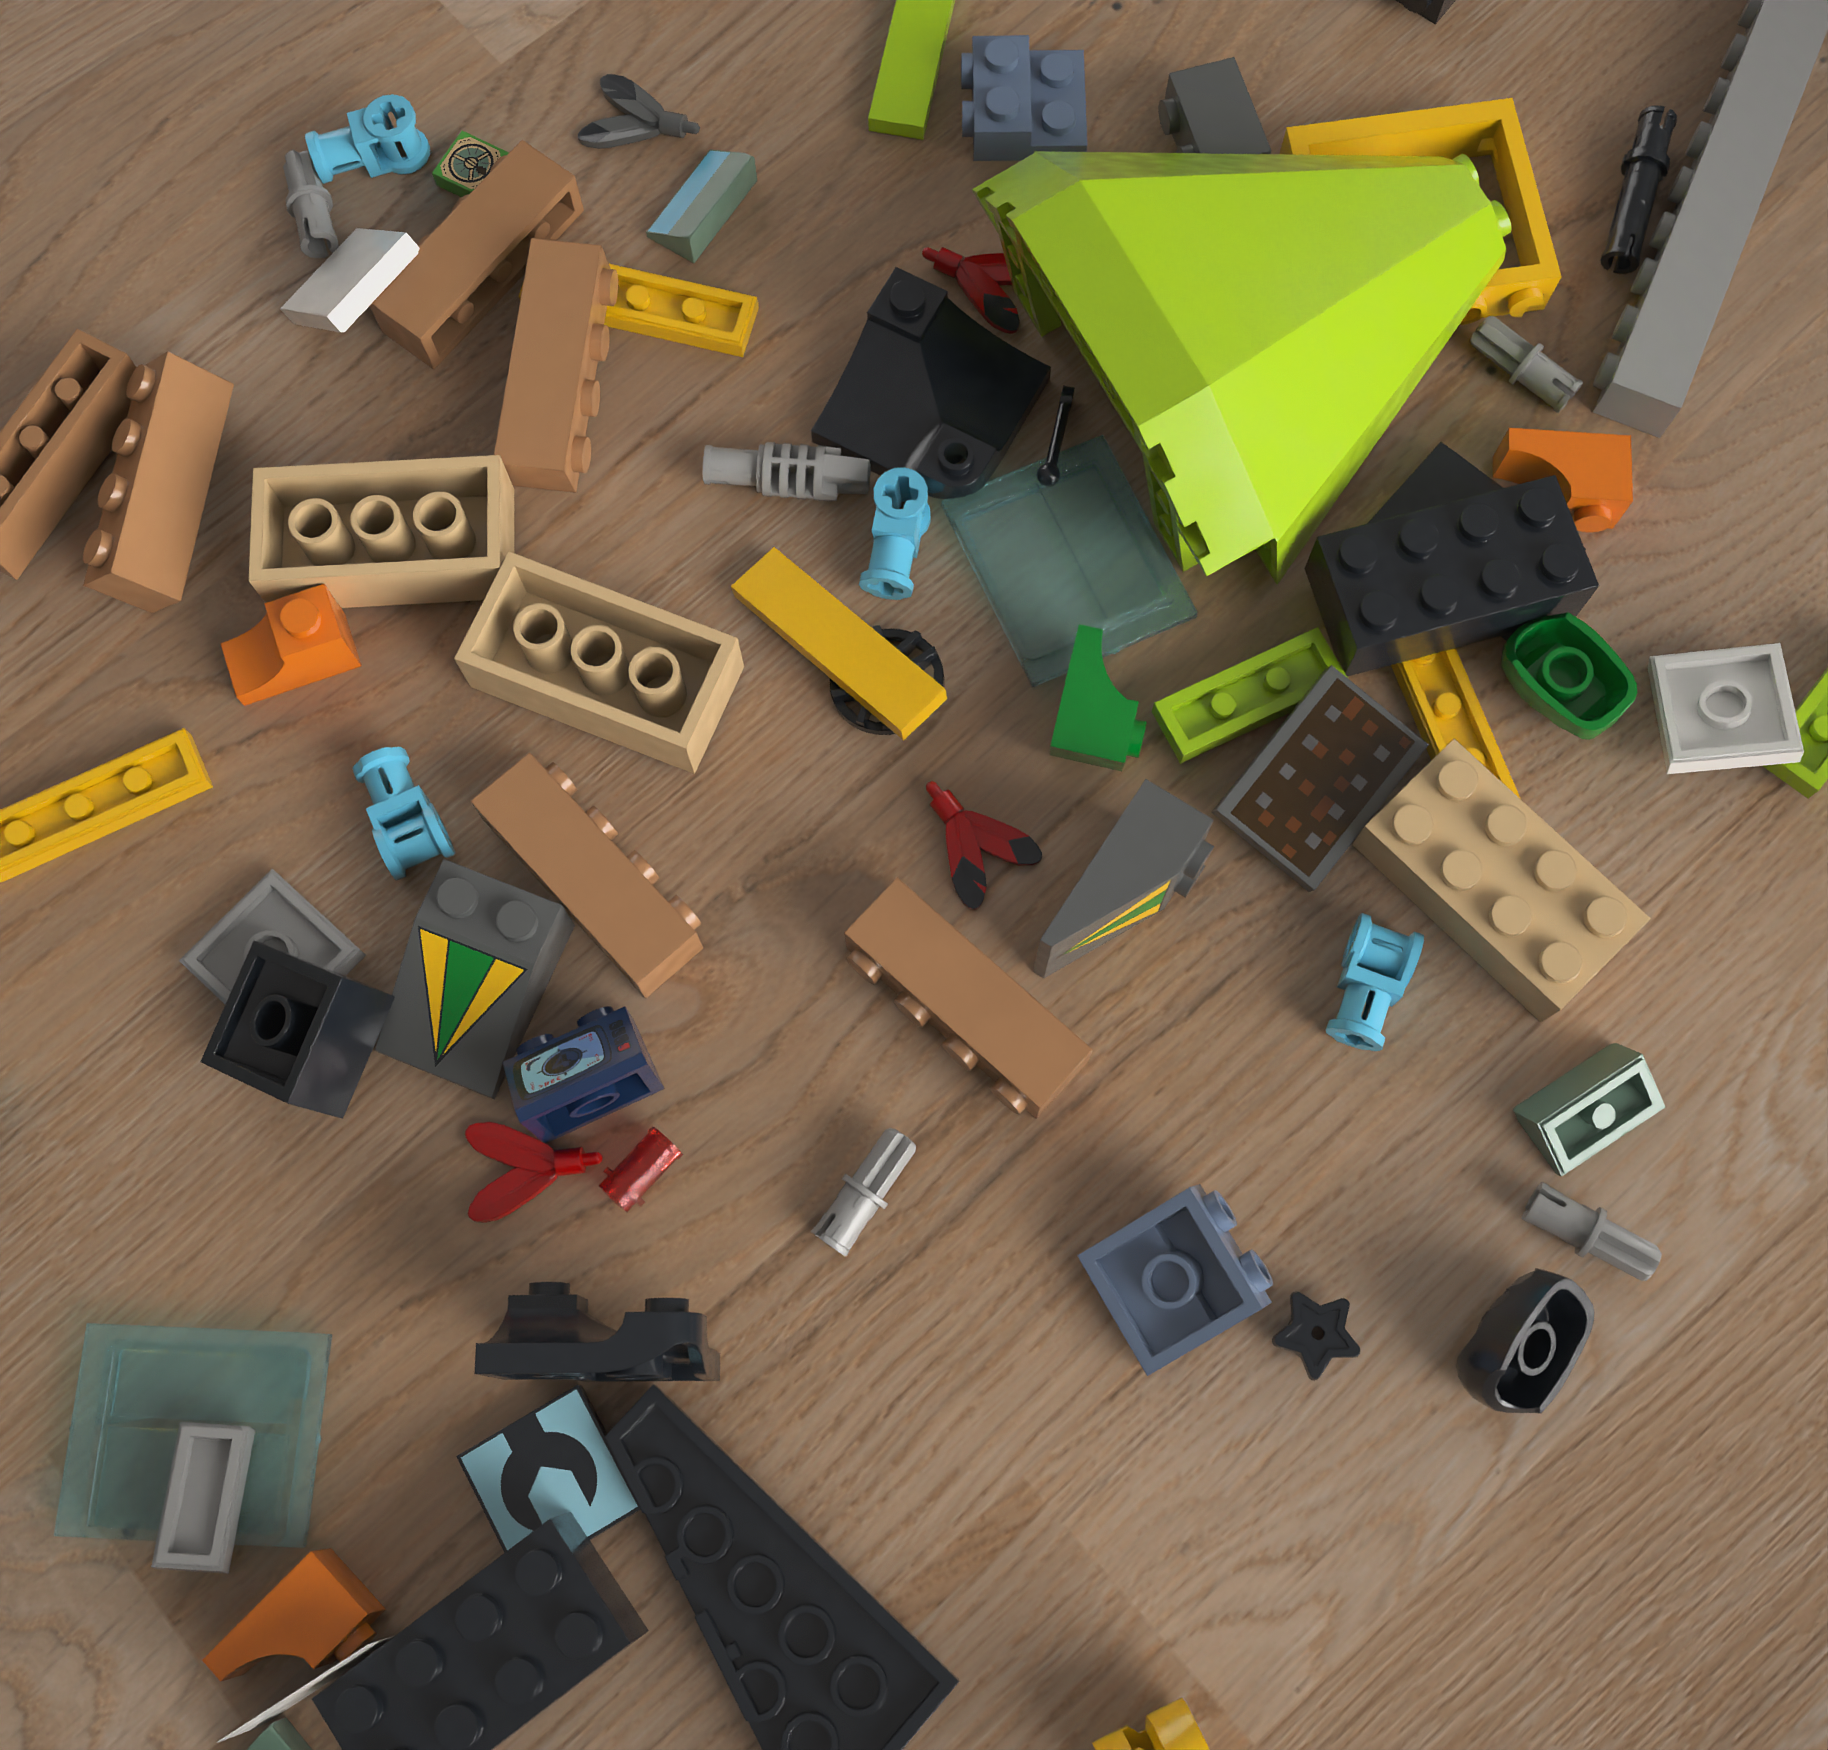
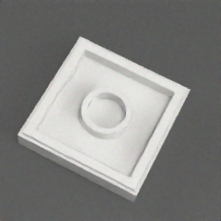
(350, 279)
(1724, 709)

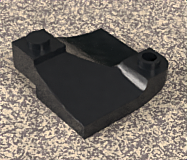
(930, 391)
(556, 1339)

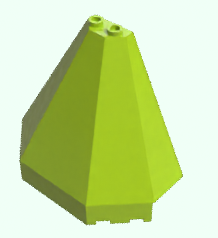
(1248, 315)

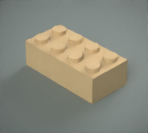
(382, 530)
(601, 661)
(1500, 881)

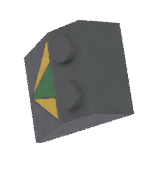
(1140, 866)
(472, 977)

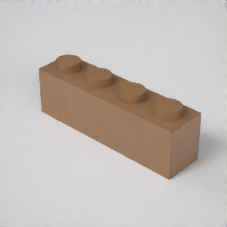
(477, 253)
(555, 364)
(58, 443)
(157, 483)
(589, 874)
(966, 999)

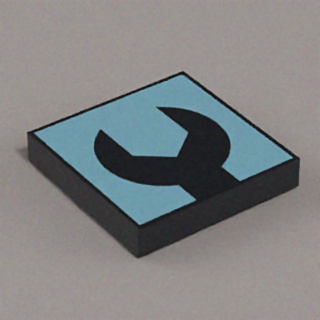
(549, 1467)

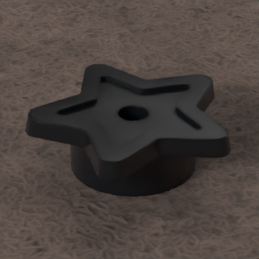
(1298, 1333)

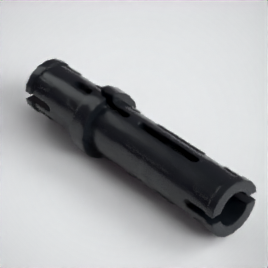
(1642, 171)

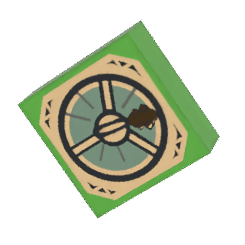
(466, 164)

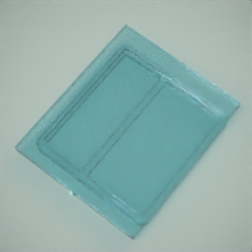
(1068, 559)
(148, 1380)

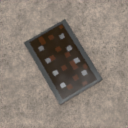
(1320, 778)

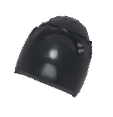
(1527, 1343)

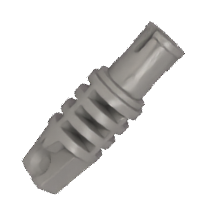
(788, 470)

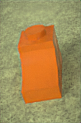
(1589, 467)
(292, 646)
(311, 1614)

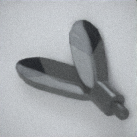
(642, 118)

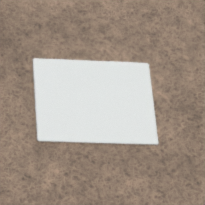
(308, 1689)

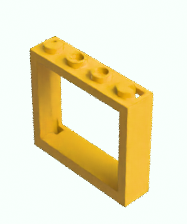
(1449, 132)

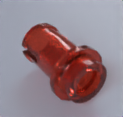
(639, 1170)

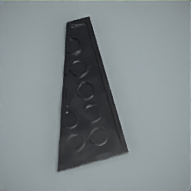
(784, 1619)

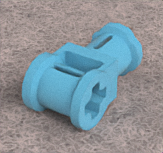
(371, 141)
(896, 533)
(403, 821)
(1376, 972)

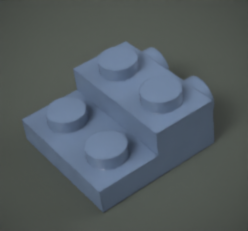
(1022, 99)
(1177, 1277)

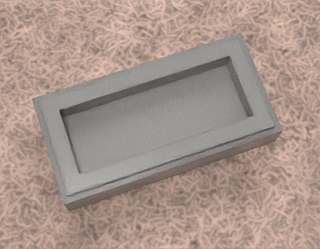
(203, 1498)

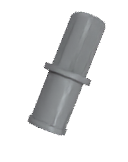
(309, 205)
(1525, 363)
(864, 1191)
(1591, 1232)

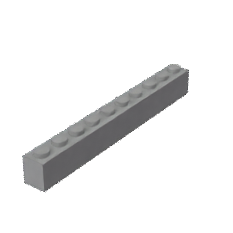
(1712, 214)

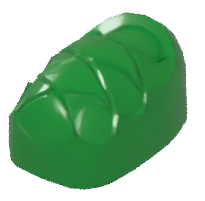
(1568, 674)

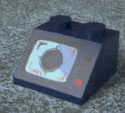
(580, 1074)

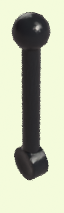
(1049, 473)

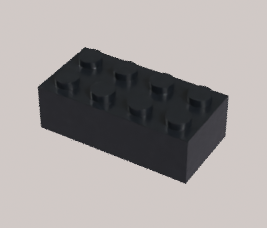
(1449, 575)
(488, 1651)

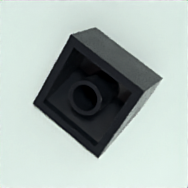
(297, 1030)

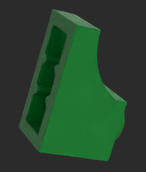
(1093, 717)

